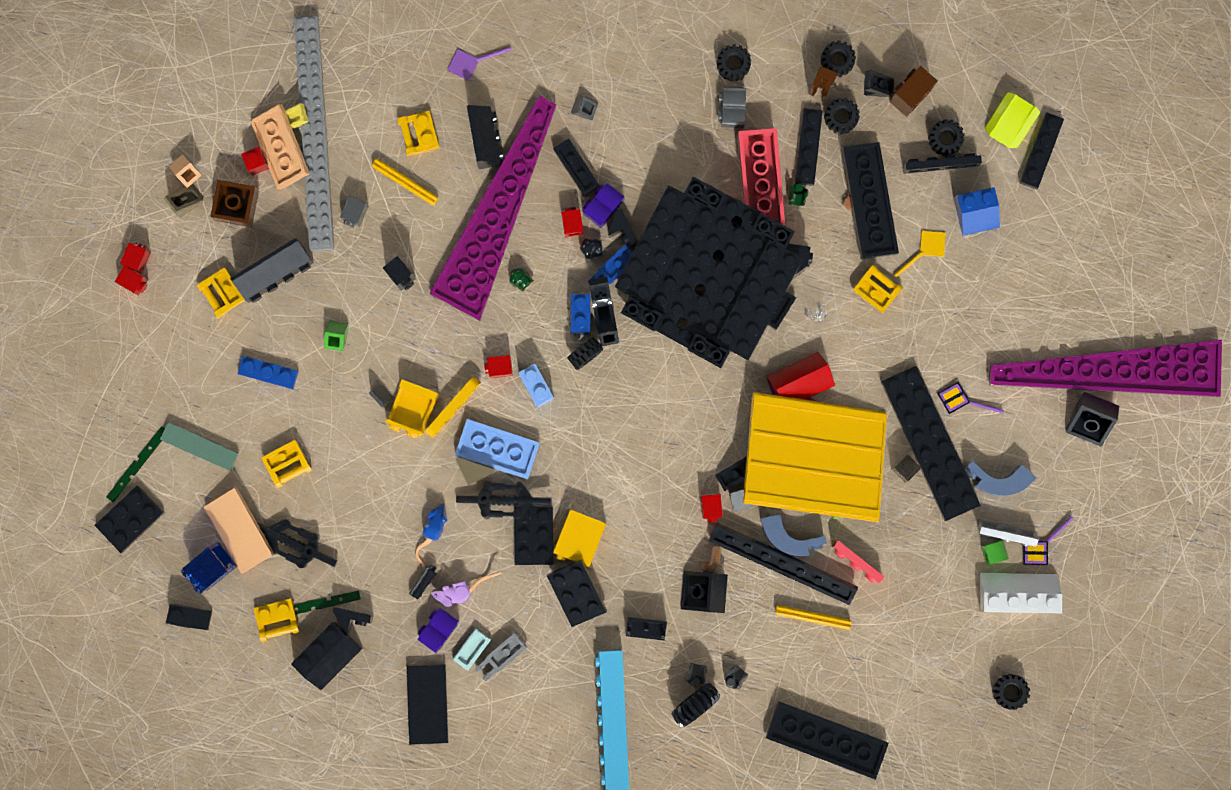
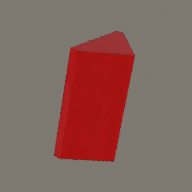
(802, 378)

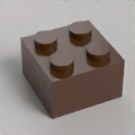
(913, 91)
(234, 203)

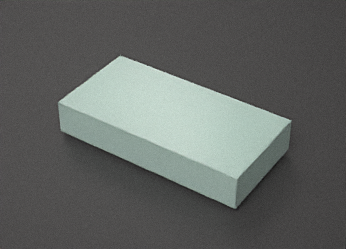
(471, 649)

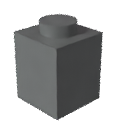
(353, 212)

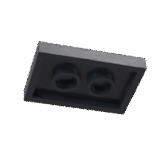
(129, 519)
(534, 537)
(577, 593)

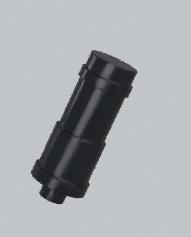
(423, 581)

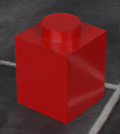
(255, 161)
(572, 222)
(135, 257)
(131, 281)
(498, 366)
(711, 507)

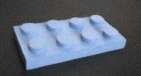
(497, 449)

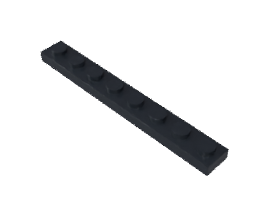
(783, 563)

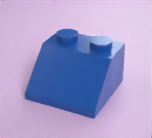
(978, 211)

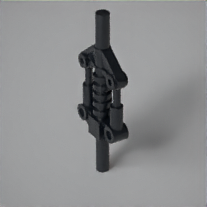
(485, 500)
(310, 550)

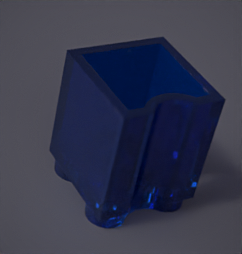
(208, 568)

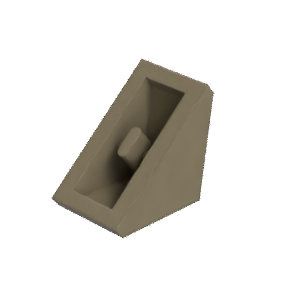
(183, 200)
(472, 471)

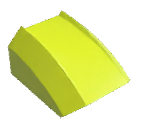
(1011, 120)

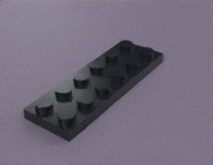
(870, 200)
(827, 740)

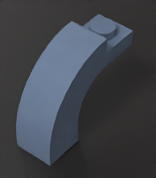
(1013, 484)
(777, 536)

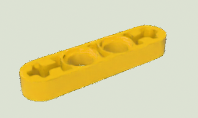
(451, 409)

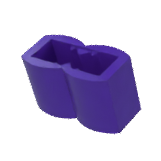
(603, 205)
(438, 629)

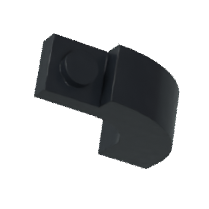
(603, 311)

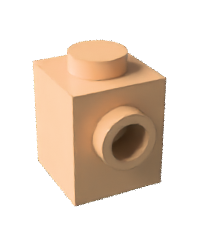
(184, 170)

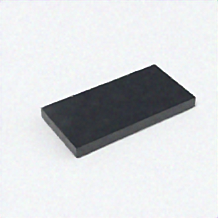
(427, 704)

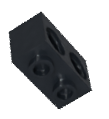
(399, 274)

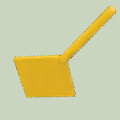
(931, 244)

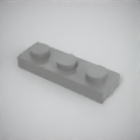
(1008, 533)

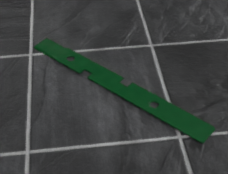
(135, 466)
(323, 603)

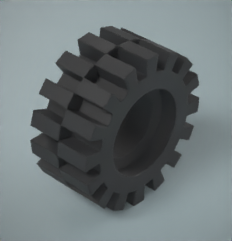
(841, 48)
(733, 73)
(838, 126)
(957, 134)
(585, 353)
(1023, 691)

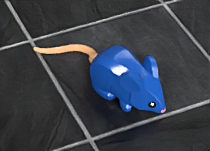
(433, 528)

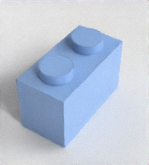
(536, 385)

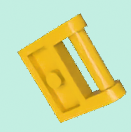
(424, 130)
(226, 290)
(874, 293)
(284, 457)
(275, 613)

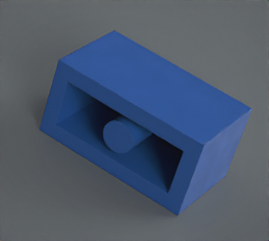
(580, 314)

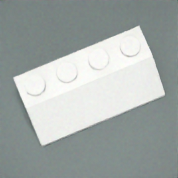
(1020, 593)

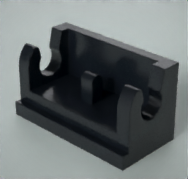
(646, 628)

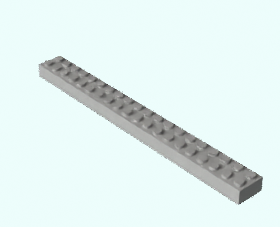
(314, 134)

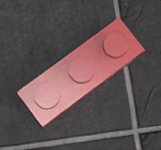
(857, 563)

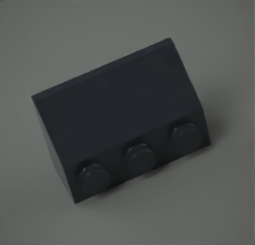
(485, 136)
(326, 656)

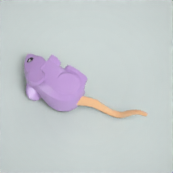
(458, 592)

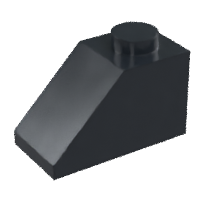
(188, 617)

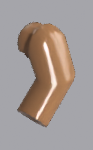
(714, 560)

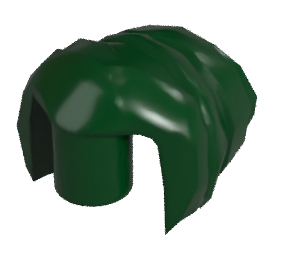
(797, 194)
(520, 278)

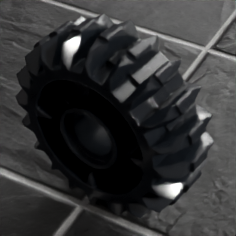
(695, 704)

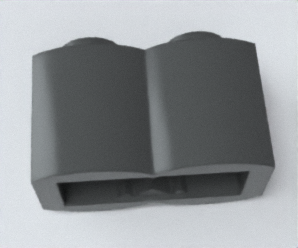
(733, 107)

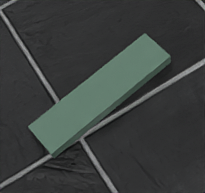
(199, 446)

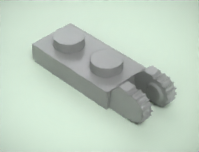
(503, 655)

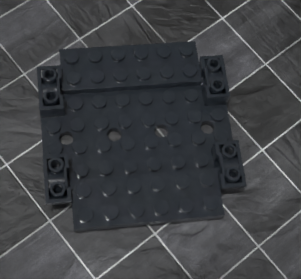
(679, 255)

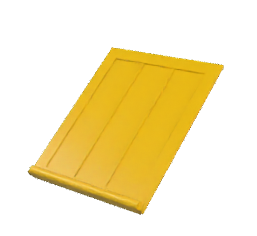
(815, 457)

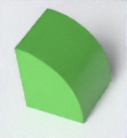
(335, 335)
(994, 552)

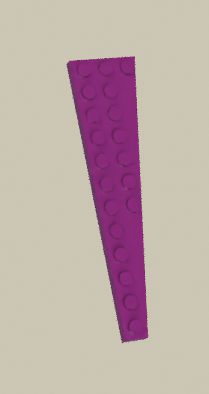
(479, 252)
(1166, 370)

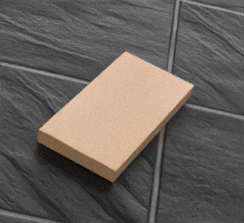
(279, 146)
(239, 530)

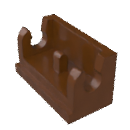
(823, 80)

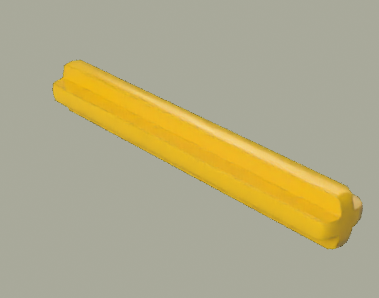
(405, 182)
(813, 617)

